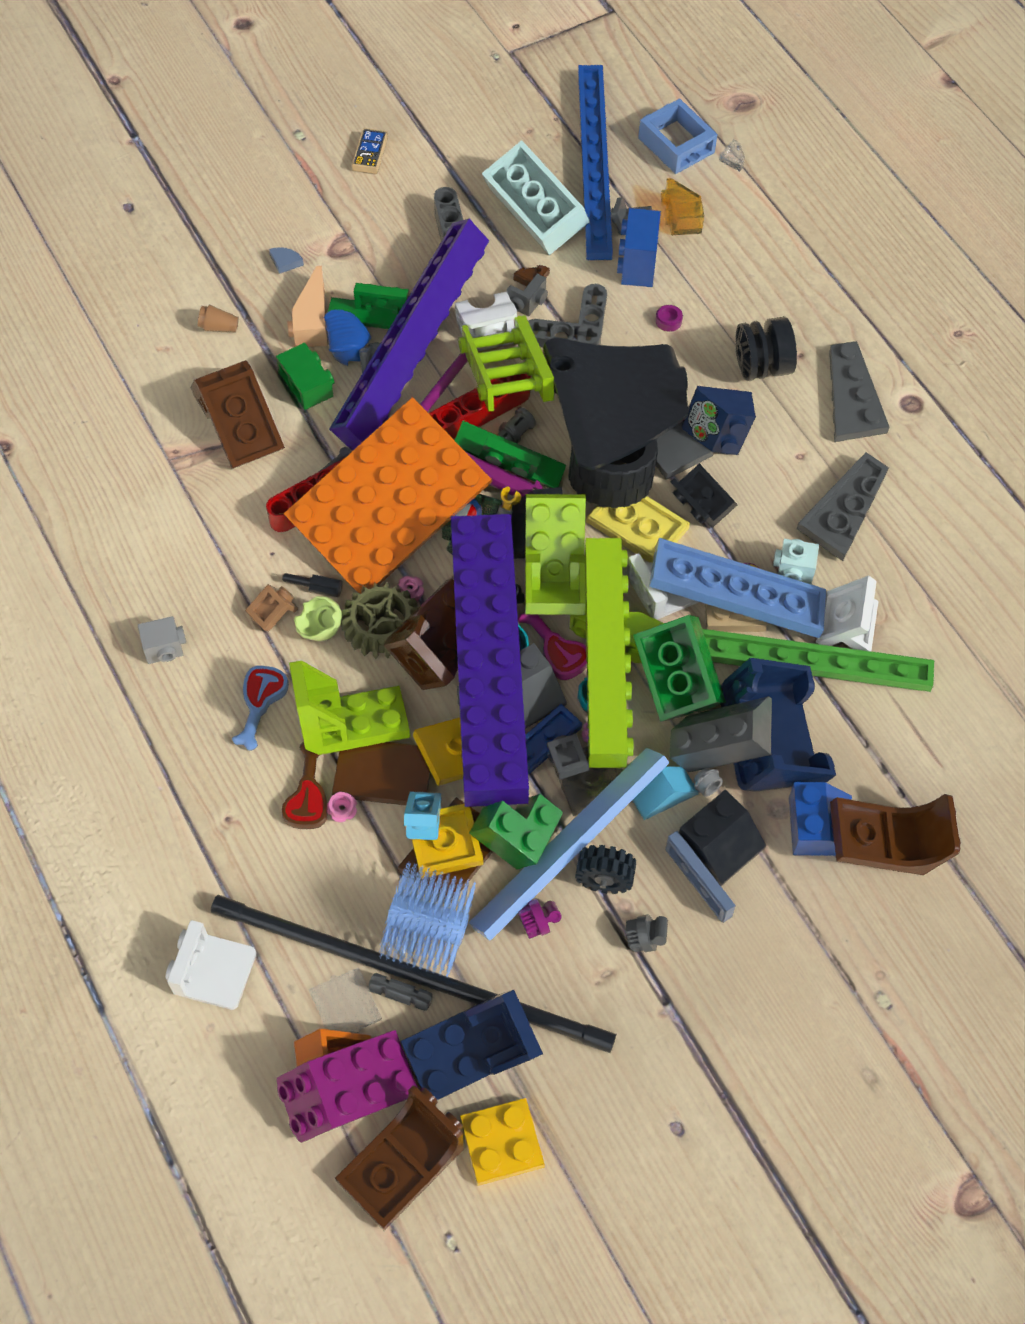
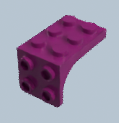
(345, 1085)

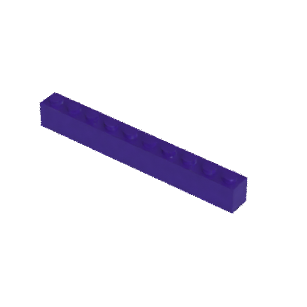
(410, 334)

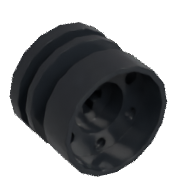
(766, 348)

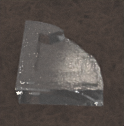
(733, 156)

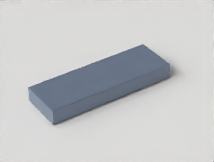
(700, 877)

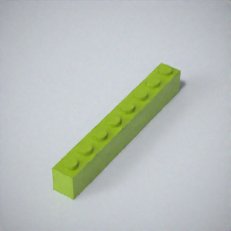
(606, 654)

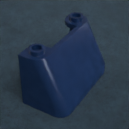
(791, 745)

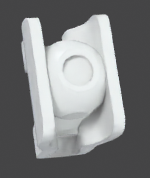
(489, 320)

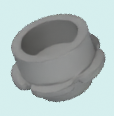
(707, 781)

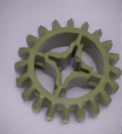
(376, 609)

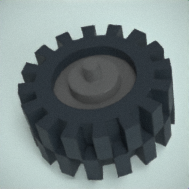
(605, 869)

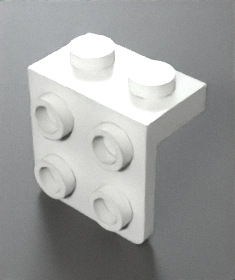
(210, 968)

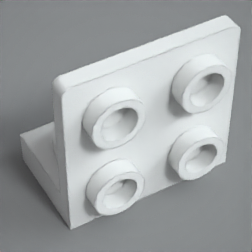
(657, 602)

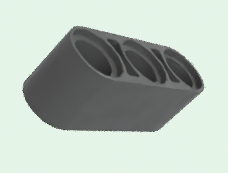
(446, 209)

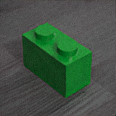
(305, 375)

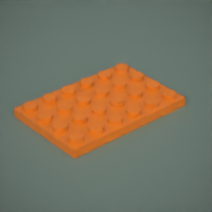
(388, 497)

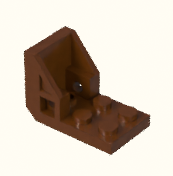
(238, 413)
(428, 640)

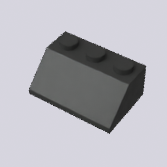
(539, 686)
(723, 735)

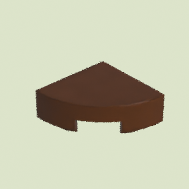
(525, 276)

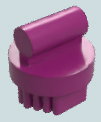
(536, 918)

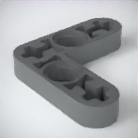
(584, 327)

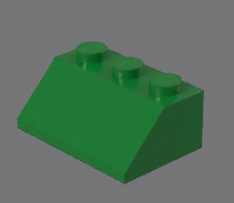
(679, 668)

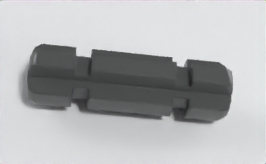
(400, 991)

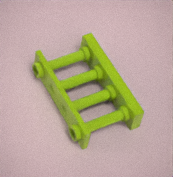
(528, 350)

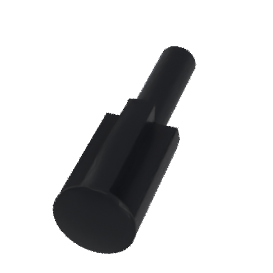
(316, 583)

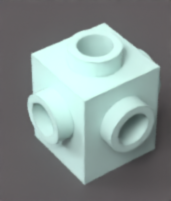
(797, 560)

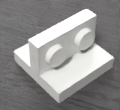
(850, 615)

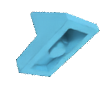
(422, 815)

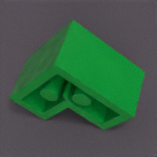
(520, 833)

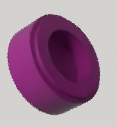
(669, 318)

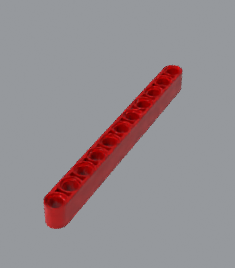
(449, 417)

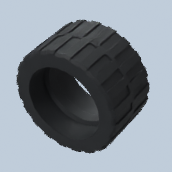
(616, 484)

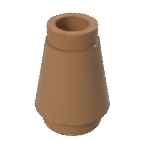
(215, 319)

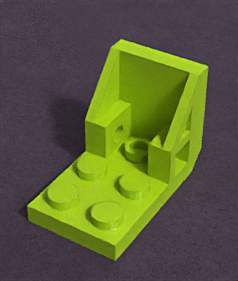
(555, 554)
(345, 722)

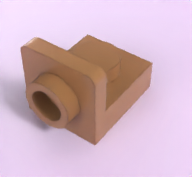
(271, 606)

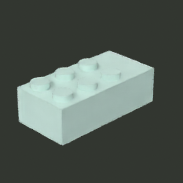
(535, 197)

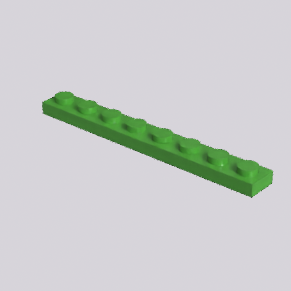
(824, 660)

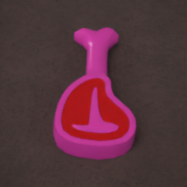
(563, 655)

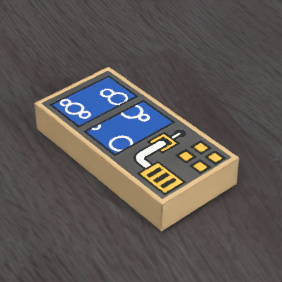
(370, 151)

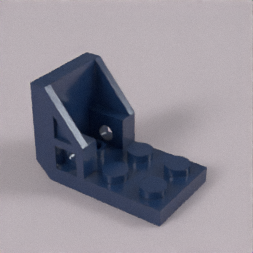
(472, 1045)

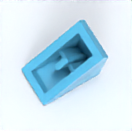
(665, 791)

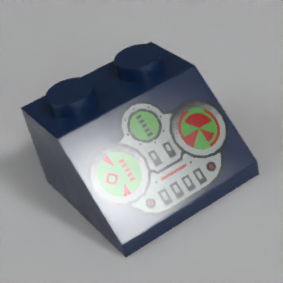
(720, 418)

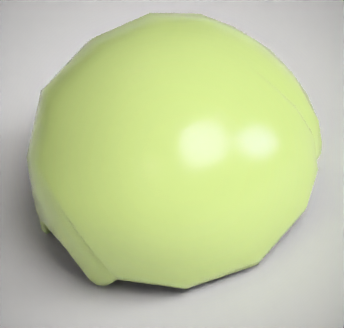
(319, 619)

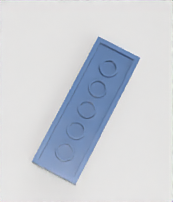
(738, 588)

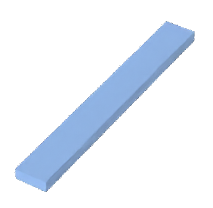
(568, 843)

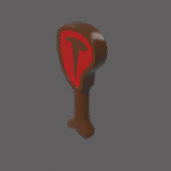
(308, 804)

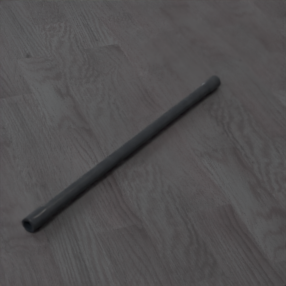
(239, 912)

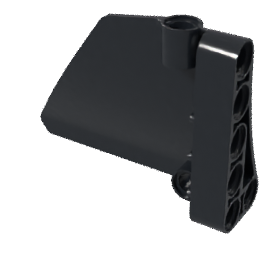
(616, 396)

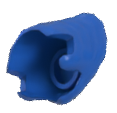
(345, 335)

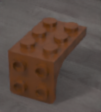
(894, 837)
(403, 1158)

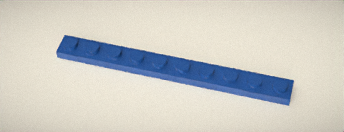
(595, 163)

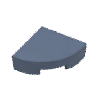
(285, 259)

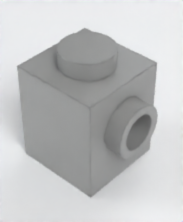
(161, 640)

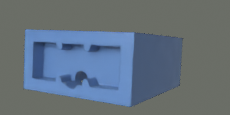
(686, 154)

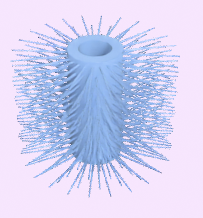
(427, 919)

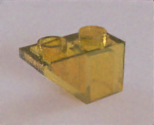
(683, 209)

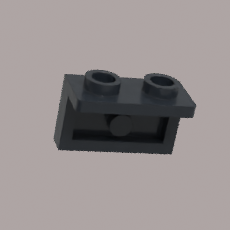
(705, 495)

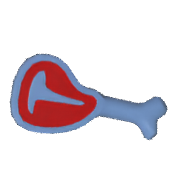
(260, 689)

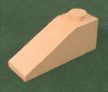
(309, 312)

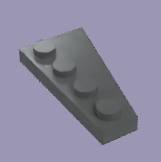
(854, 397)
(842, 510)

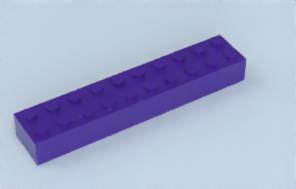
(489, 661)

